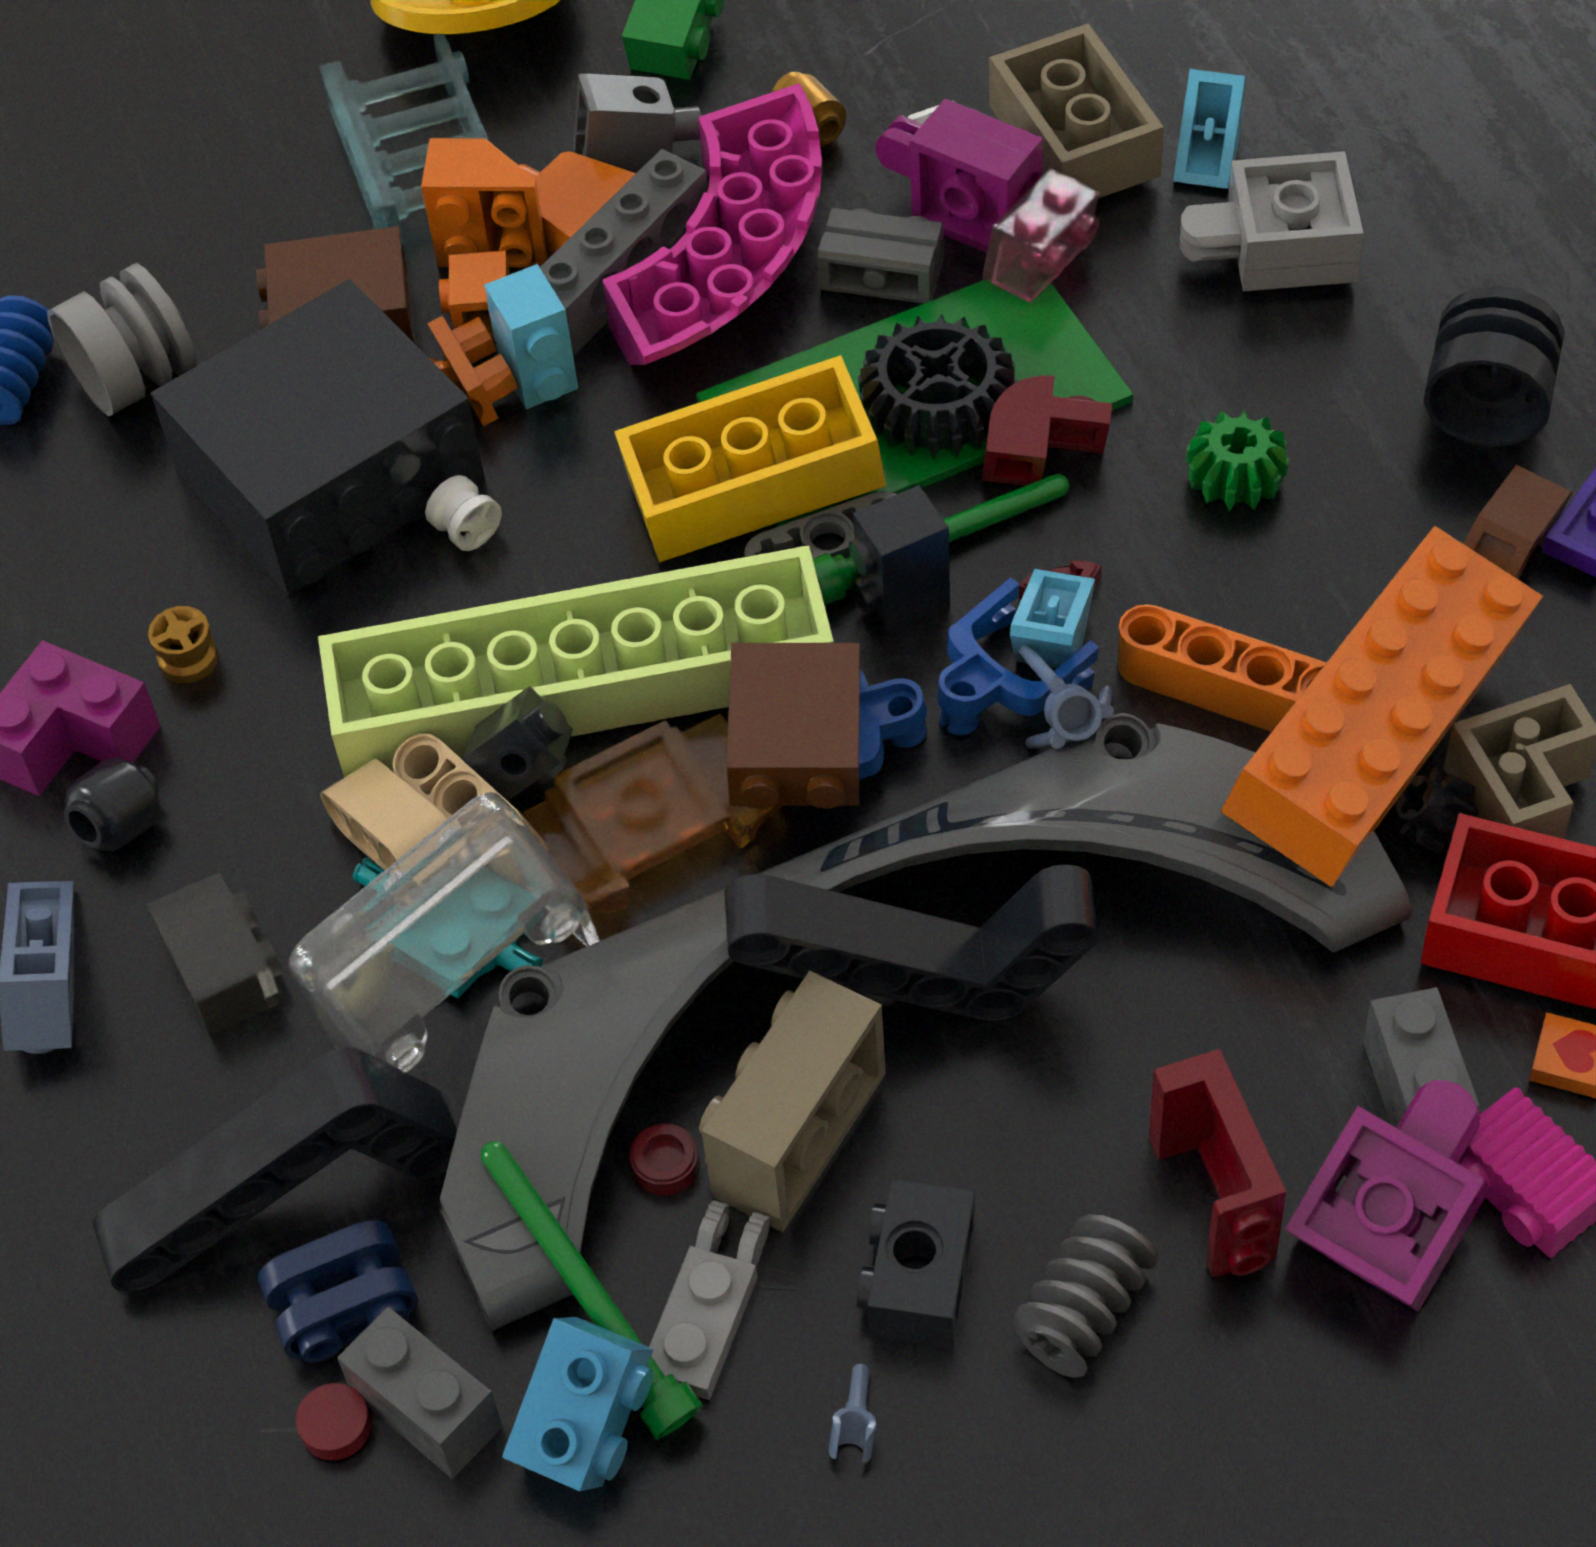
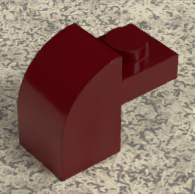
(1030, 420)

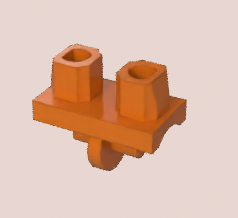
(461, 349)

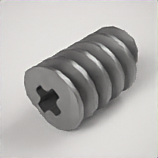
(1081, 1292)

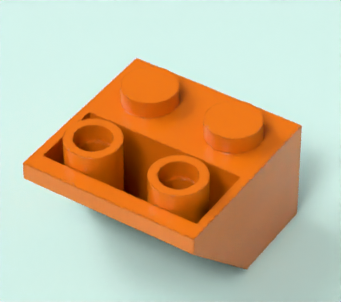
(481, 203)

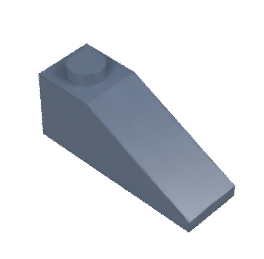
(38, 967)

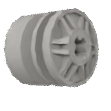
(131, 334)

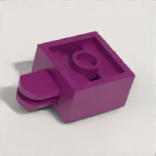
(962, 168)
(1401, 1195)

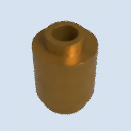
(828, 111)

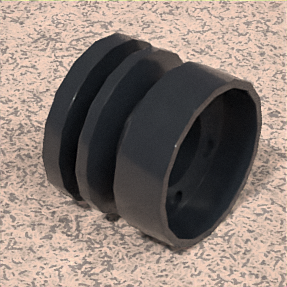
(1494, 366)

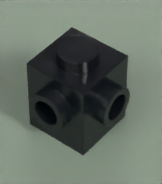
(519, 744)

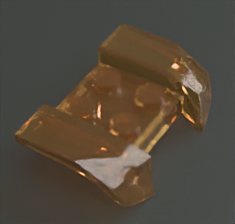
(641, 808)

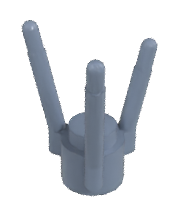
(1069, 707)

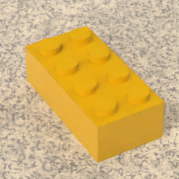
(751, 458)

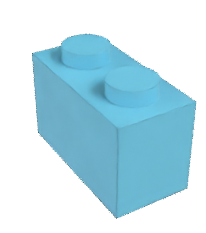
(532, 335)

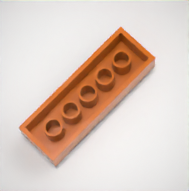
(1380, 706)

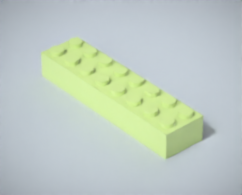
(594, 651)

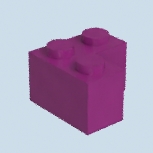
(68, 706)

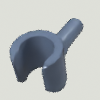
(854, 1422)

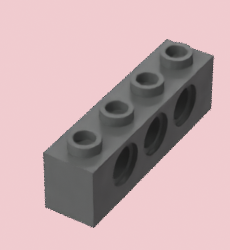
(626, 230)

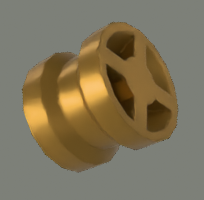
(186, 629)

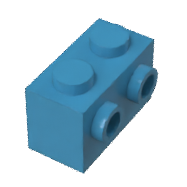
(580, 1404)

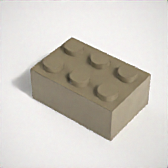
(1081, 107)
(793, 1099)

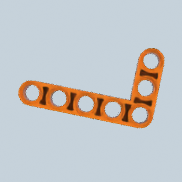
(1211, 666)

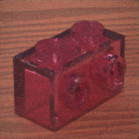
(1041, 235)

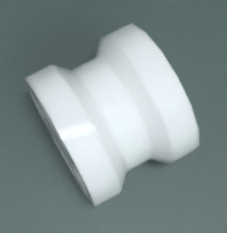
(463, 513)

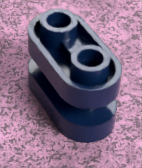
(336, 1289)

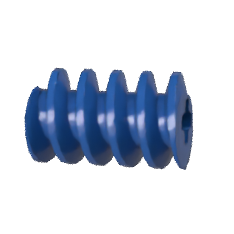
(23, 353)

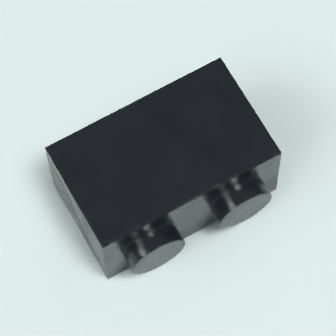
(900, 559)

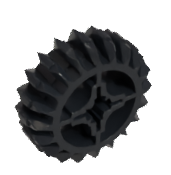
(935, 369)

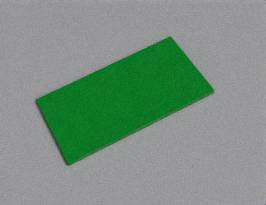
(1038, 334)

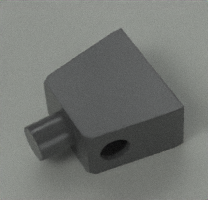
(628, 119)

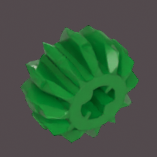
(1237, 460)

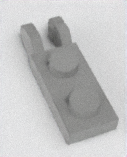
(708, 1302)

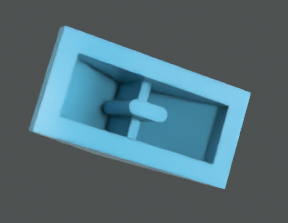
(1210, 128)
(1052, 616)

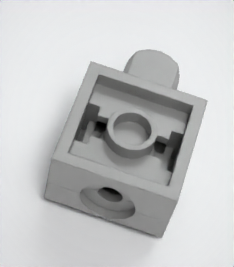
(1283, 221)

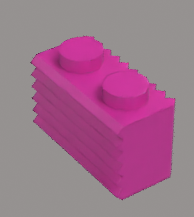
(1533, 1173)

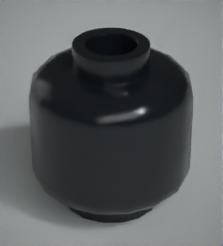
(112, 804)

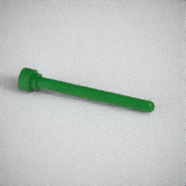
(838, 572)
(667, 1402)

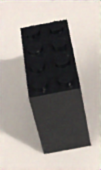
(318, 434)

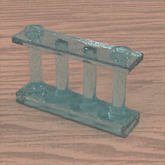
(363, 133)

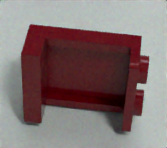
(1202, 1108)

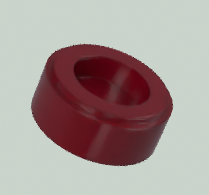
(664, 1159)
(333, 1421)

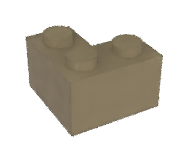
(1524, 759)

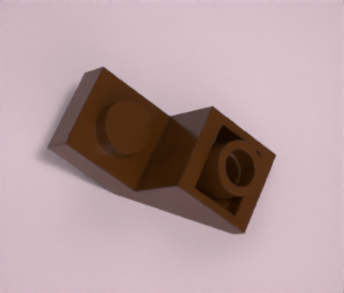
(1517, 520)

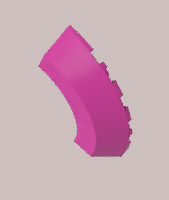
(739, 239)

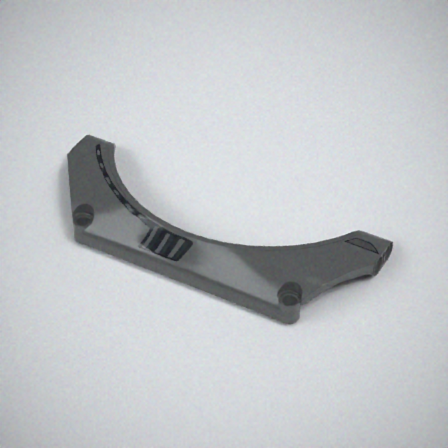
(563, 1075)

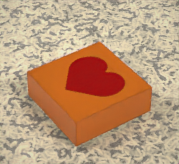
(1566, 1055)

